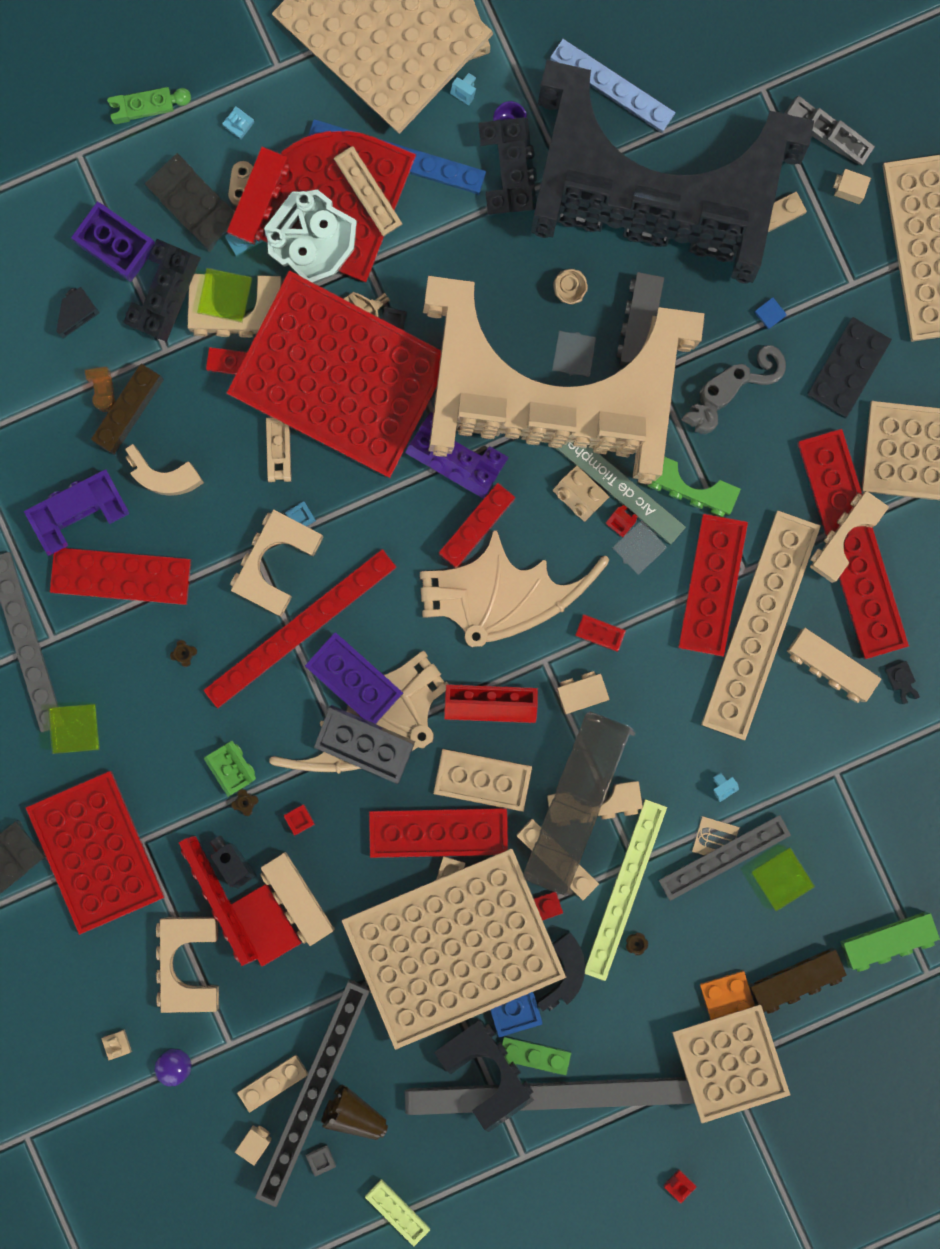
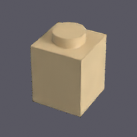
(851, 186)
(254, 1144)

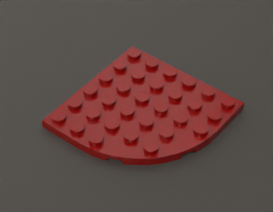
(316, 169)

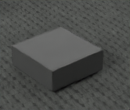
(321, 1160)

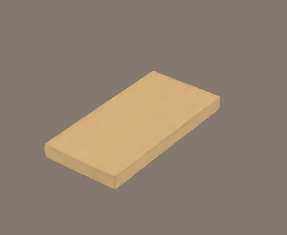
(482, 780)

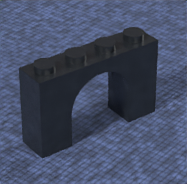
(512, 1092)

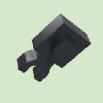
(901, 678)

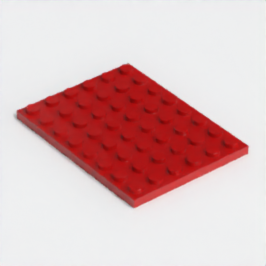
(338, 374)

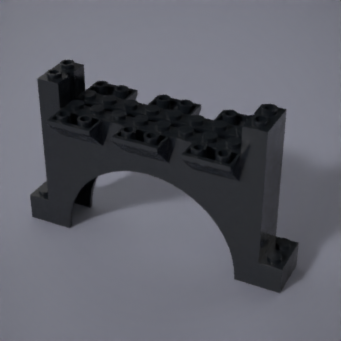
(714, 211)

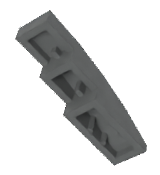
(832, 132)

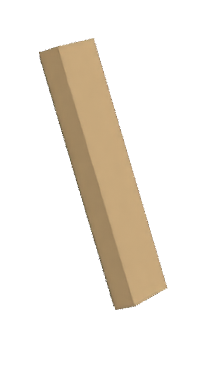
(368, 191)

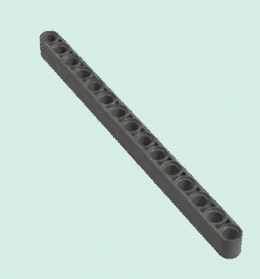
(554, 1095)

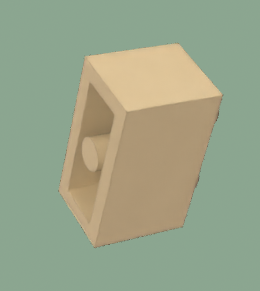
(582, 693)

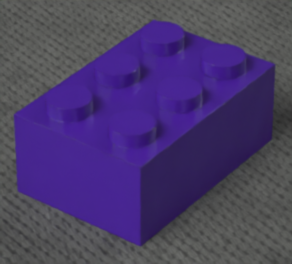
(113, 241)

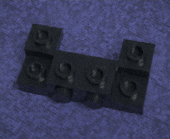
(515, 165)
(166, 291)

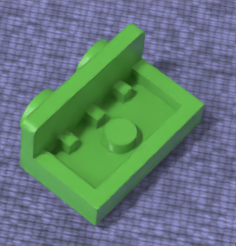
(230, 768)

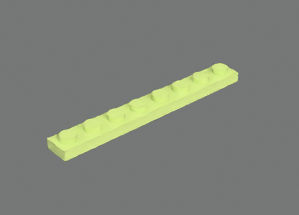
(625, 890)

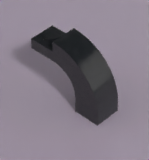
(574, 970)

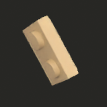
(580, 493)

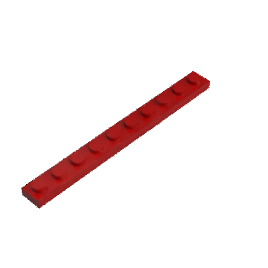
(300, 629)

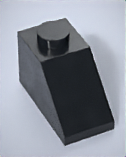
(75, 311)

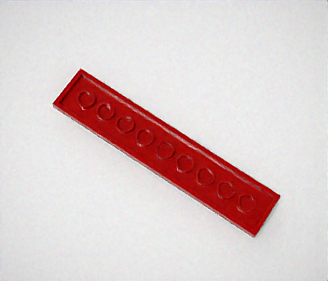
(865, 577)

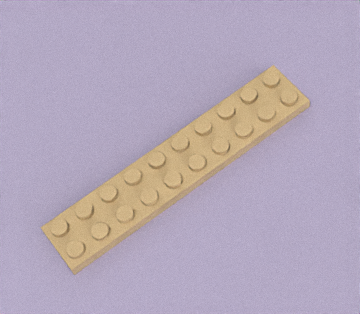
(760, 625)

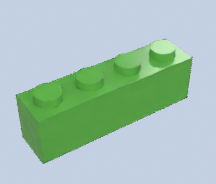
(889, 941)

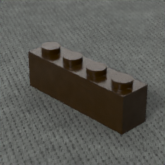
(127, 409)
(797, 980)

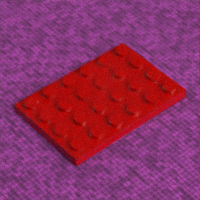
(95, 852)

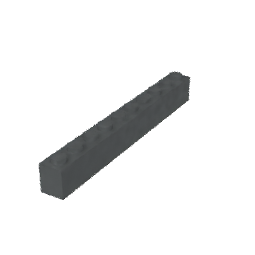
(312, 1093)

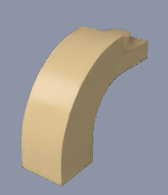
(171, 483)

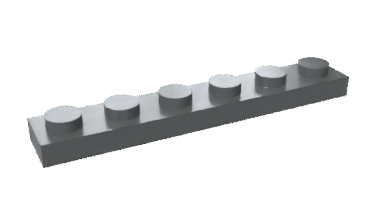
(724, 857)

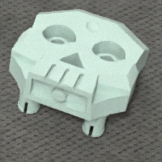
(325, 247)

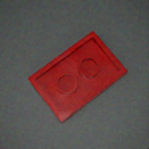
(265, 924)

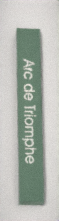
(624, 491)

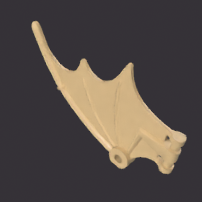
(497, 597)
(405, 717)

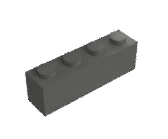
(641, 308)

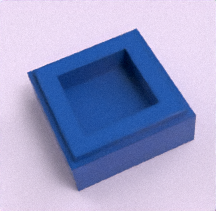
(770, 313)

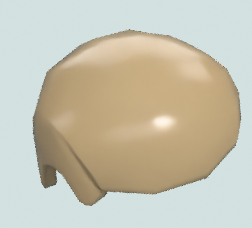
(570, 286)

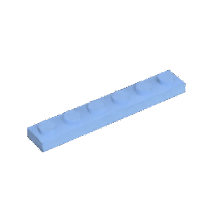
(616, 87)

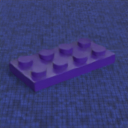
(354, 679)

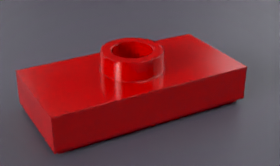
(224, 360)
(600, 633)

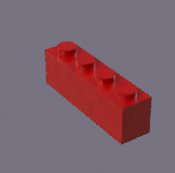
(258, 196)
(477, 526)
(491, 703)

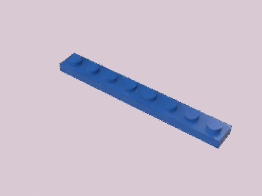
(428, 165)

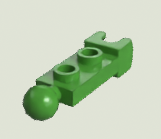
(147, 103)

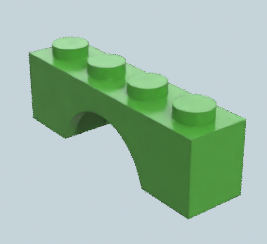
(718, 498)

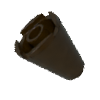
(353, 1115)

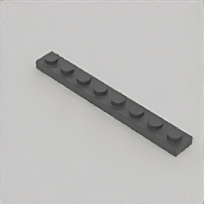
(26, 642)

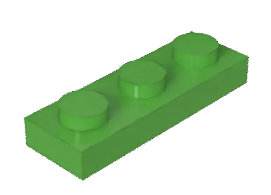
(537, 1055)

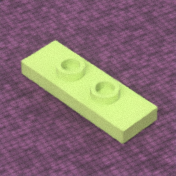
(397, 1212)

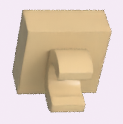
(116, 1045)

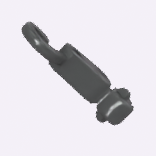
(725, 387)

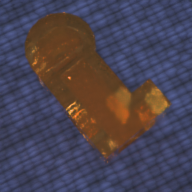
(103, 387)

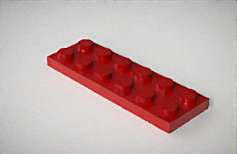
(120, 576)
(713, 585)
(438, 832)

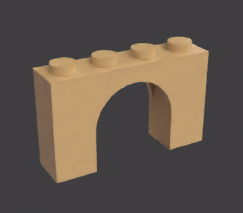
(201, 324)
(277, 530)
(175, 994)

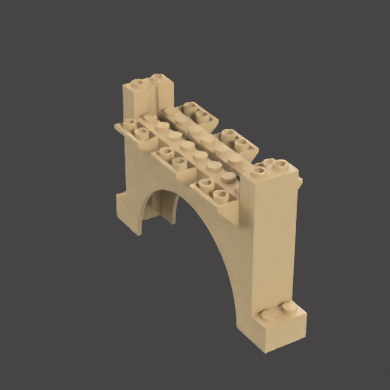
(490, 398)

